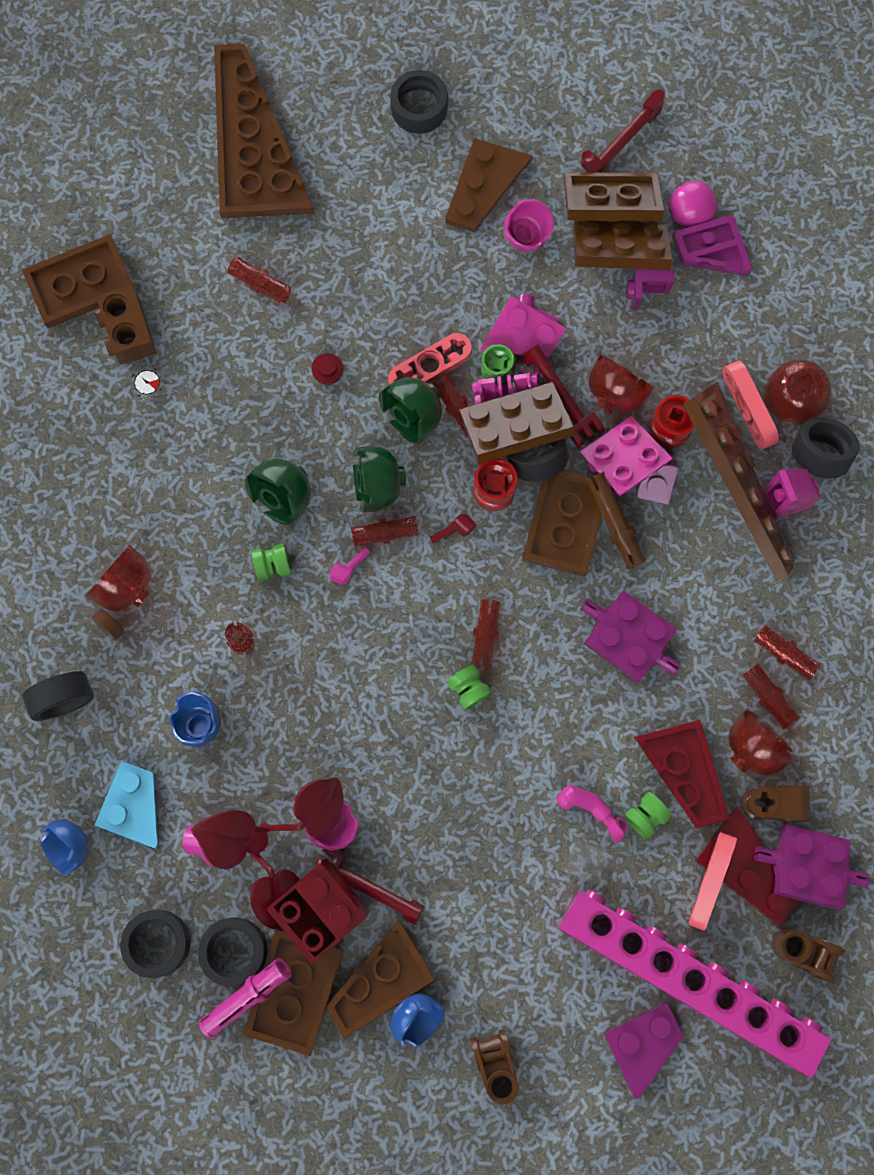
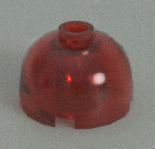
(617, 387)
(797, 391)
(123, 582)
(758, 746)

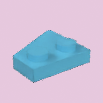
(131, 806)

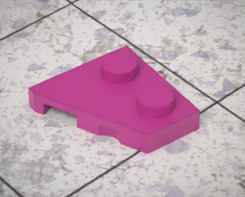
(523, 328)

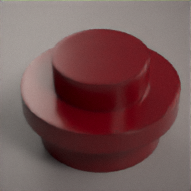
(327, 368)

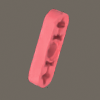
(454, 359)
(749, 400)
(712, 881)

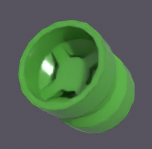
(497, 358)
(271, 562)
(463, 681)
(648, 815)

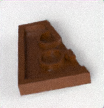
(483, 181)
(381, 983)

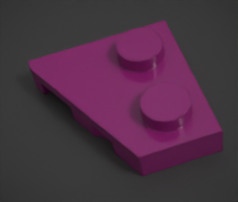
(713, 247)
(644, 1045)

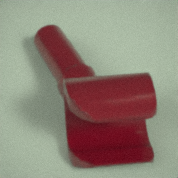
(462, 523)

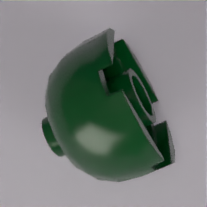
(413, 406)
(377, 478)
(281, 488)

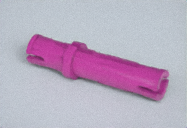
(256, 989)

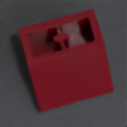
(318, 911)

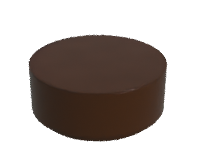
(108, 624)

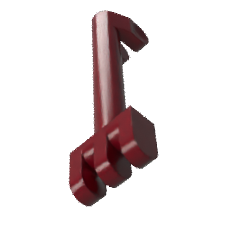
(651, 110)
(581, 423)
(410, 910)

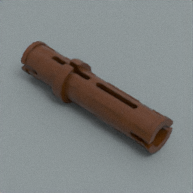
(619, 528)

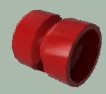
(667, 427)
(495, 484)

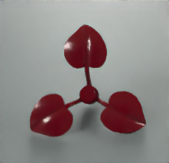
(233, 834)

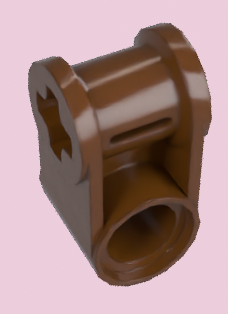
(782, 803)
(812, 954)
(495, 1064)

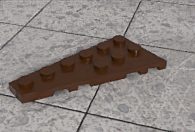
(253, 157)
(736, 465)

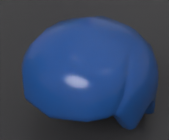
(195, 719)
(65, 845)
(427, 1016)

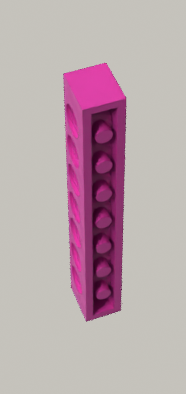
(801, 1054)

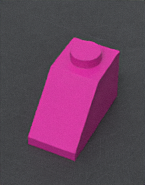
(791, 492)

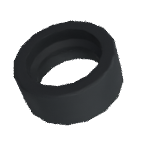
(419, 122)
(832, 433)
(542, 467)
(57, 695)
(129, 936)
(206, 945)

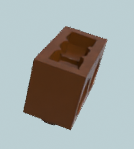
(129, 324)

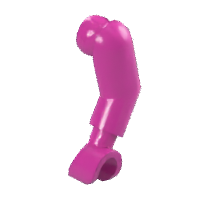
(592, 802)

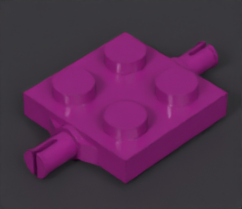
(630, 636)
(811, 867)

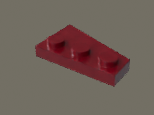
(687, 769)
(746, 877)

